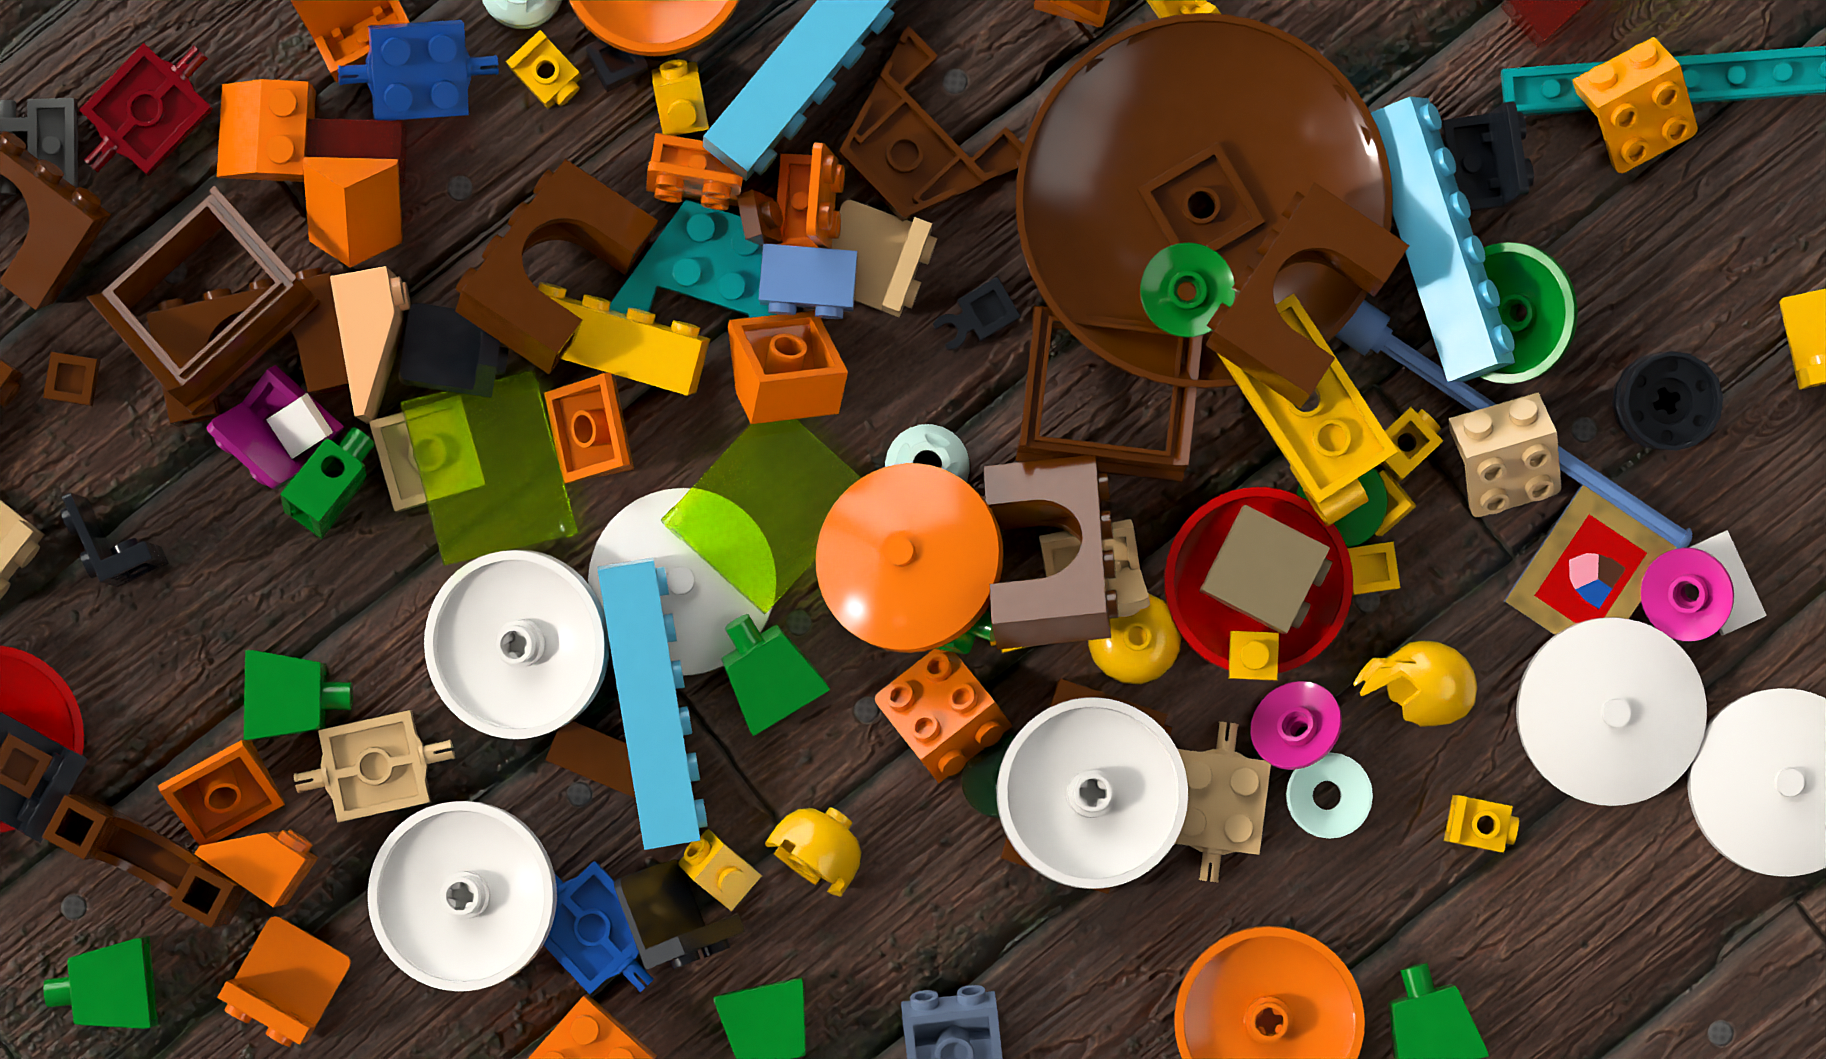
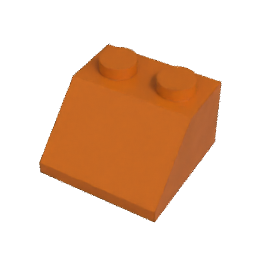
(264, 129)
(786, 367)
(263, 863)

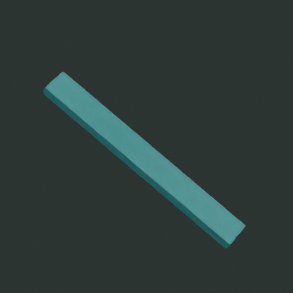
(1707, 79)

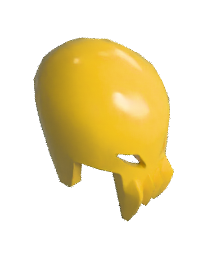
(1426, 680)

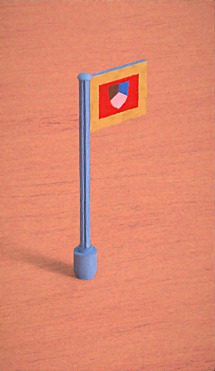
(1599, 544)

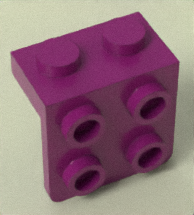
(250, 437)

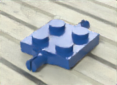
(418, 70)
(592, 932)

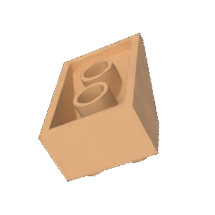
(370, 329)

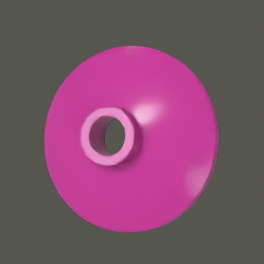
(1666, 600)
(1287, 711)

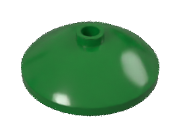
(1542, 286)

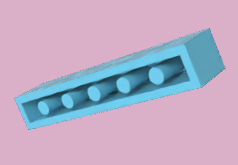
(791, 80)
(1442, 246)
(649, 702)

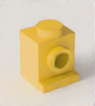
(531, 56)
(1424, 433)
(1463, 821)

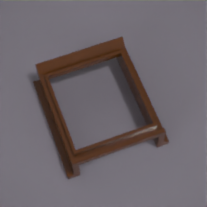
(240, 341)
(1114, 459)

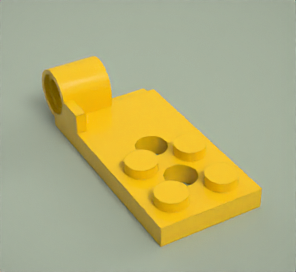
(1328, 444)

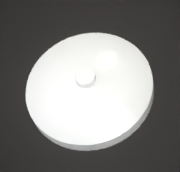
(697, 593)
(516, 644)
(1611, 711)
(1764, 782)
(1092, 793)
(462, 896)

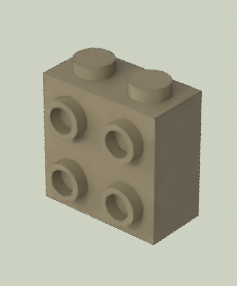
(1266, 570)

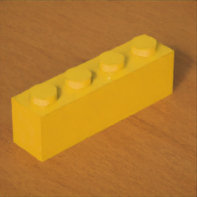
(633, 343)

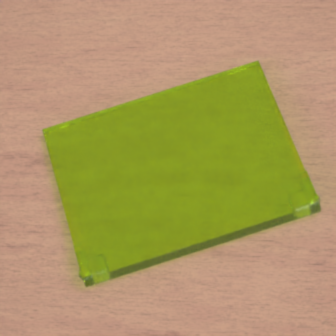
(489, 469)
(762, 508)

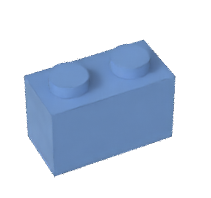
(808, 279)

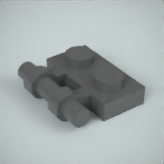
(50, 133)

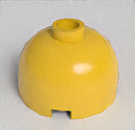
(1139, 645)
(818, 847)

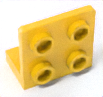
(1806, 333)

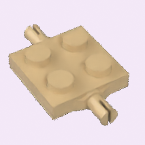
(374, 766)
(1223, 801)

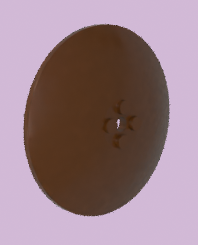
(1176, 115)

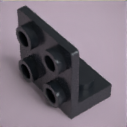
(111, 565)
(34, 814)

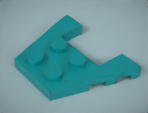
(702, 258)

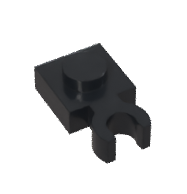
(617, 66)
(983, 311)

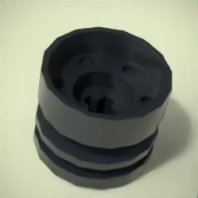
(1691, 413)

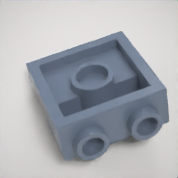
(952, 1025)

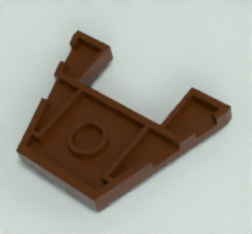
(906, 152)

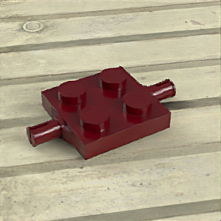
(146, 109)

